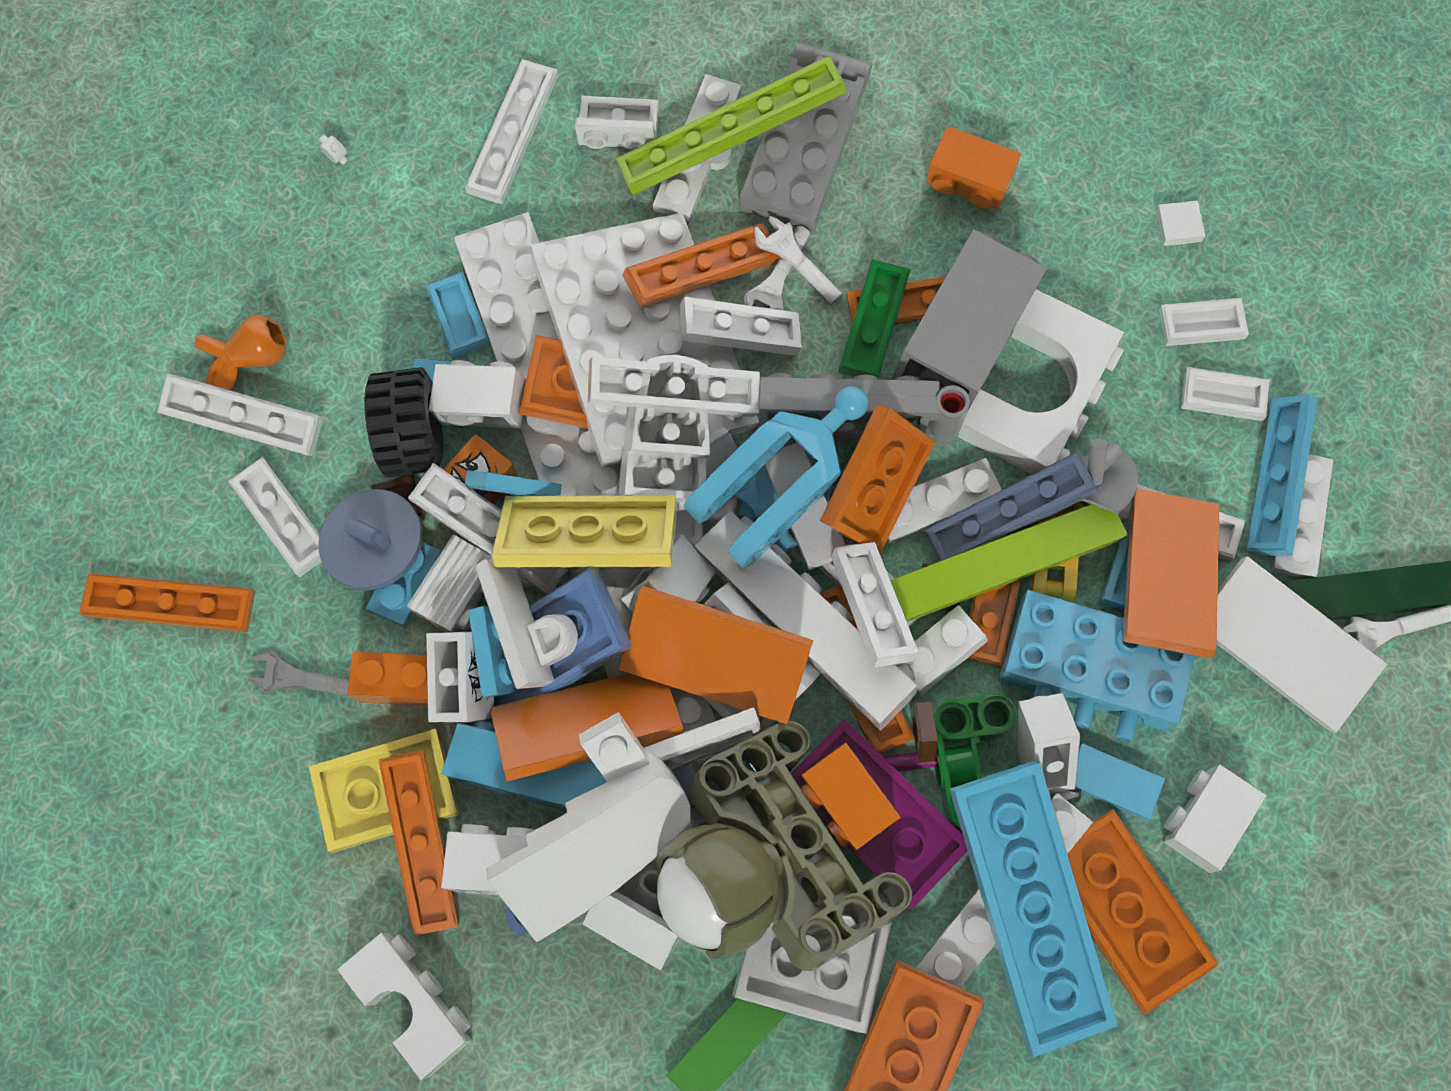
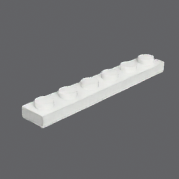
(969, 934)

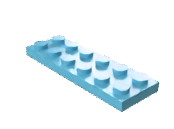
(1033, 908)

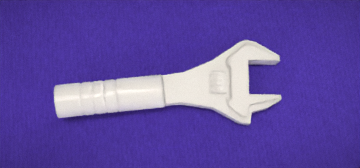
(784, 245)
(770, 290)
(1376, 633)

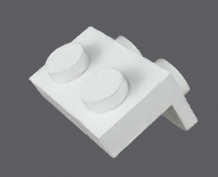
(616, 122)

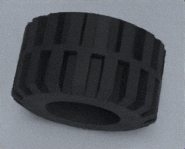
(399, 423)

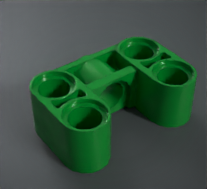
(958, 751)

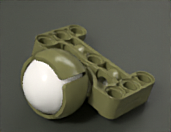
(744, 871)

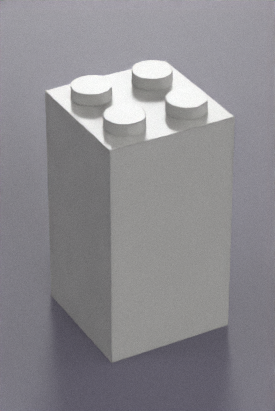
(971, 315)

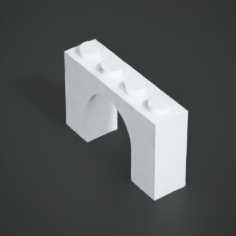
(1083, 350)

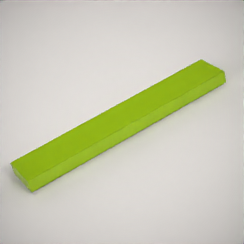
(731, 125)
(1006, 560)

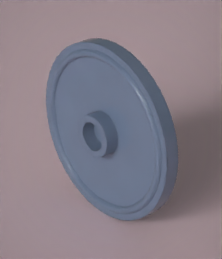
(370, 539)

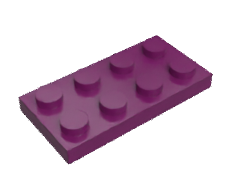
(918, 844)

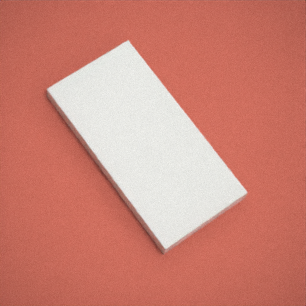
(1293, 645)

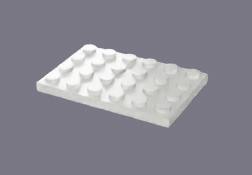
(602, 319)

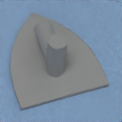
(1113, 475)

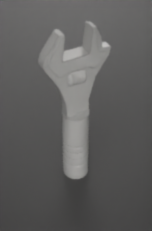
(280, 675)

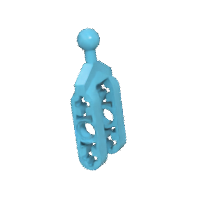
(814, 437)

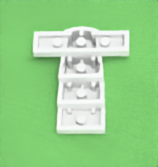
(669, 421)
(601, 837)

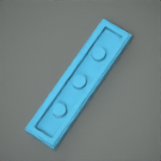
(1282, 476)

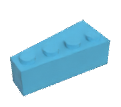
(477, 762)

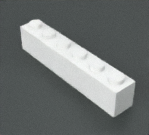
(795, 606)

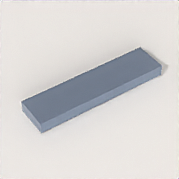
(1013, 508)

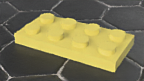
(586, 531)

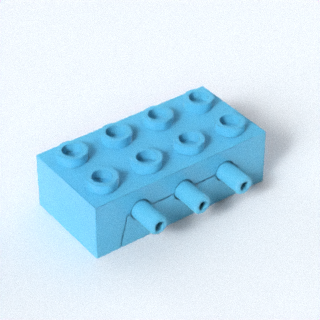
(1083, 655)

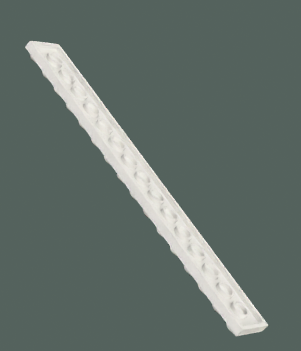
(564, 454)

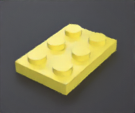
(353, 792)

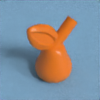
(254, 343)

